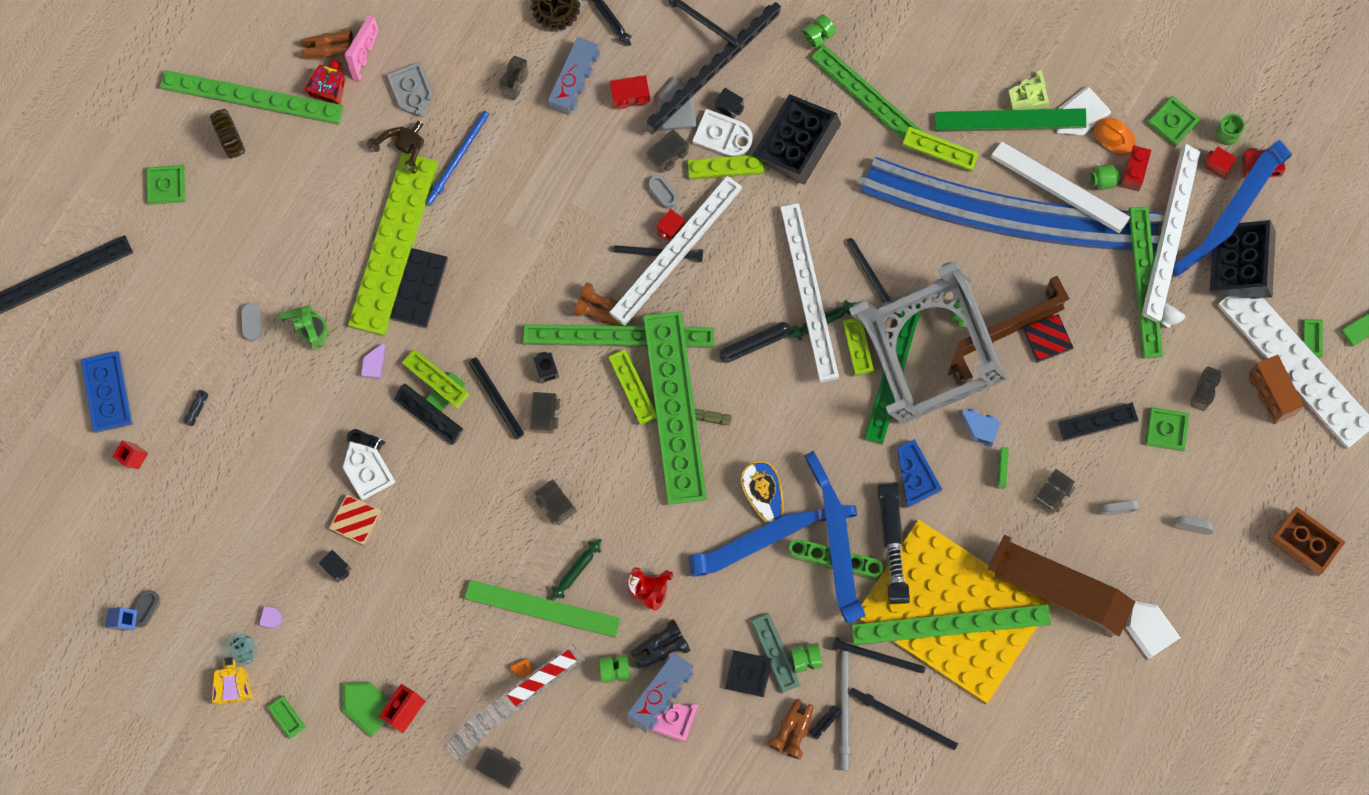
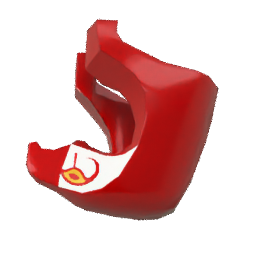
(648, 589)

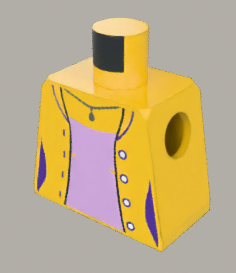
(231, 684)

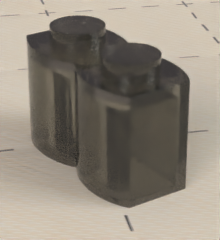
(516, 75)
(667, 151)
(1205, 389)
(544, 412)
(1054, 491)
(555, 502)

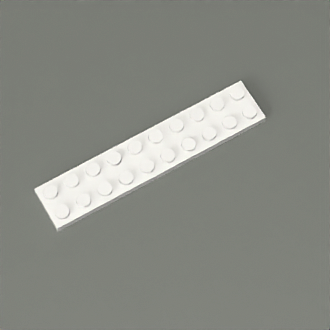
(1308, 374)

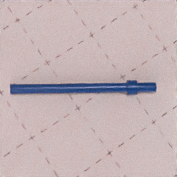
(438, 187)

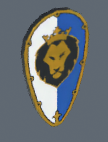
(763, 490)

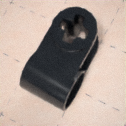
(366, 439)

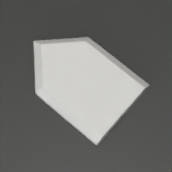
(1094, 110)
(366, 470)
(1150, 629)

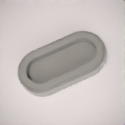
(663, 191)
(251, 322)
(1121, 507)
(1194, 525)

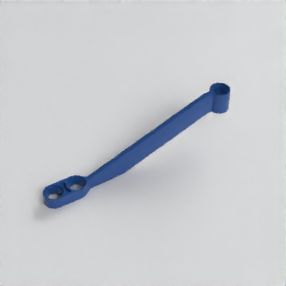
(1239, 205)
(839, 545)
(731, 553)

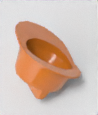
(1114, 135)

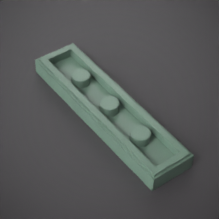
(774, 649)

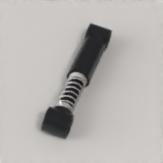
(893, 541)

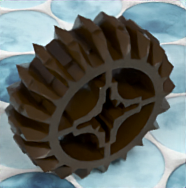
(568, 11)
(227, 133)

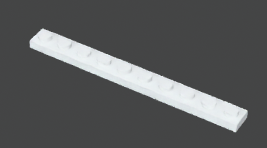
(1170, 233)
(675, 251)
(809, 293)

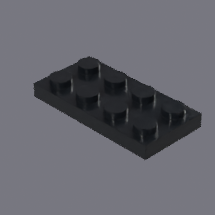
(419, 288)

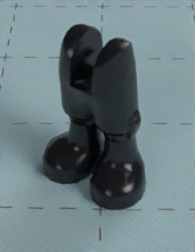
(656, 651)

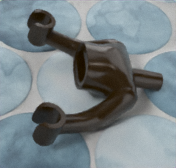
(407, 142)

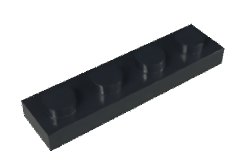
(428, 414)
(1098, 422)

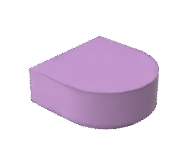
(270, 617)

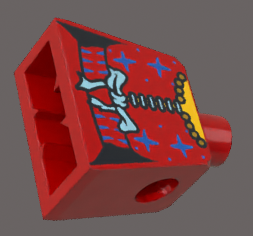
(327, 83)

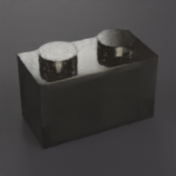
(499, 768)

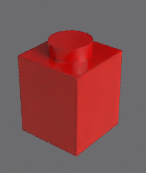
(1219, 161)
(670, 225)
(130, 454)

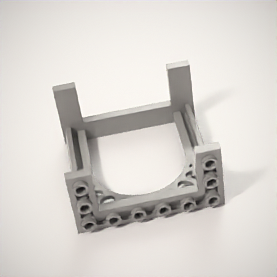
(953, 280)

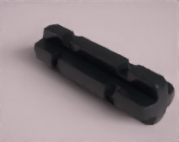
(195, 408)
(825, 722)

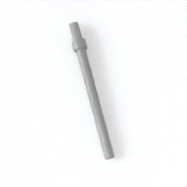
(844, 749)

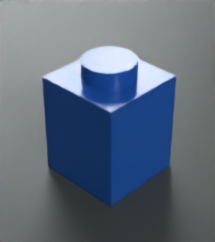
(121, 619)

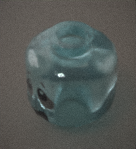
(243, 649)

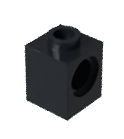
(729, 103)
(548, 374)
(335, 566)

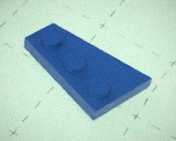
(916, 474)

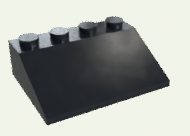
(797, 138)
(1245, 262)

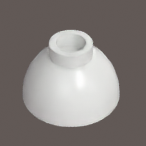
(1171, 315)

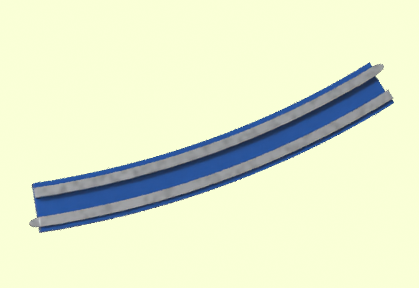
(994, 211)

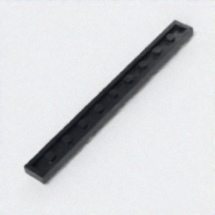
(706, 73)

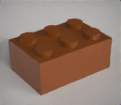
(1275, 389)
(1307, 541)

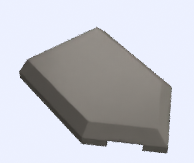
(411, 88)
(685, 116)

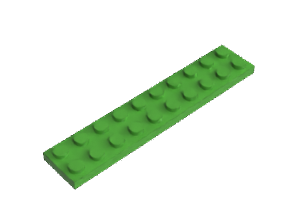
(675, 408)

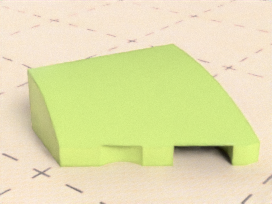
(1029, 94)

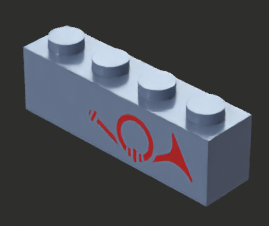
(573, 76)
(660, 692)

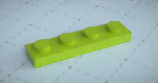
(940, 149)
(724, 167)
(435, 378)
(633, 387)

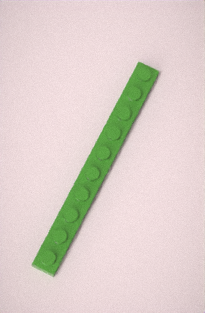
(251, 97)
(607, 335)
(951, 625)

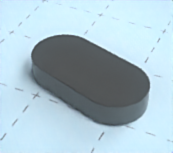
(146, 607)

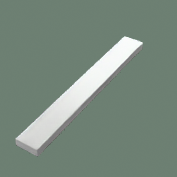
(1060, 187)

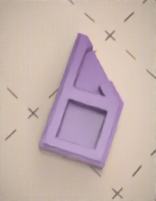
(373, 363)

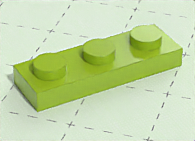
(858, 347)

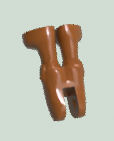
(323, 44)
(601, 314)
(792, 722)

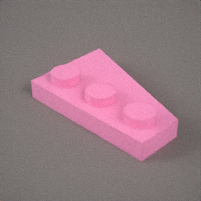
(361, 43)
(676, 722)

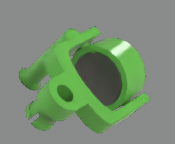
(309, 325)

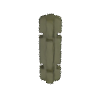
(713, 417)

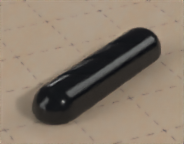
(754, 342)

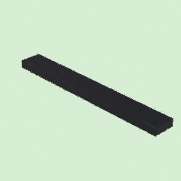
(64, 273)

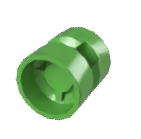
(820, 30)
(1230, 129)
(806, 657)
(607, 667)

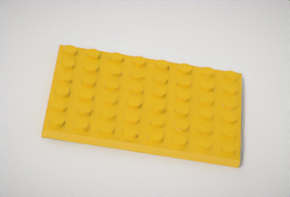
(949, 582)

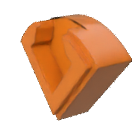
(522, 668)

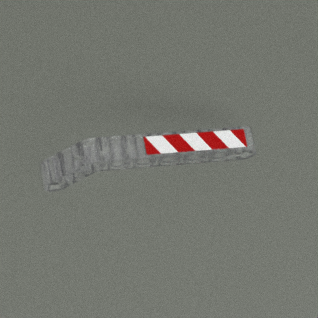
(512, 701)

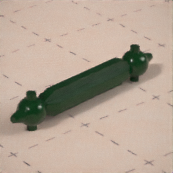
(830, 316)
(576, 569)

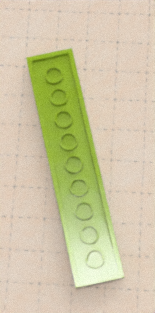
(392, 245)

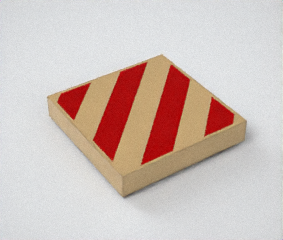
(355, 520)

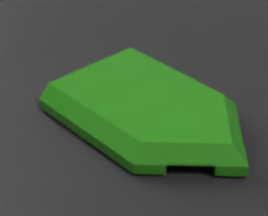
(363, 705)

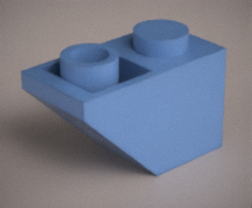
(980, 427)

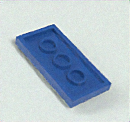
(106, 392)

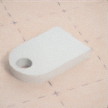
(721, 135)

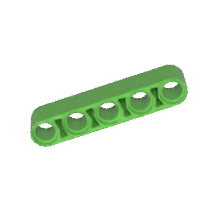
(825, 561)

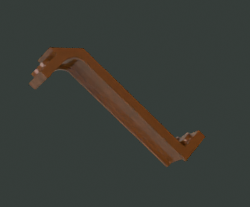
(1056, 298)
(1061, 586)

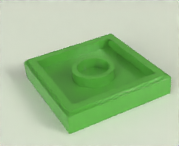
(1173, 121)
(165, 184)
(1167, 429)

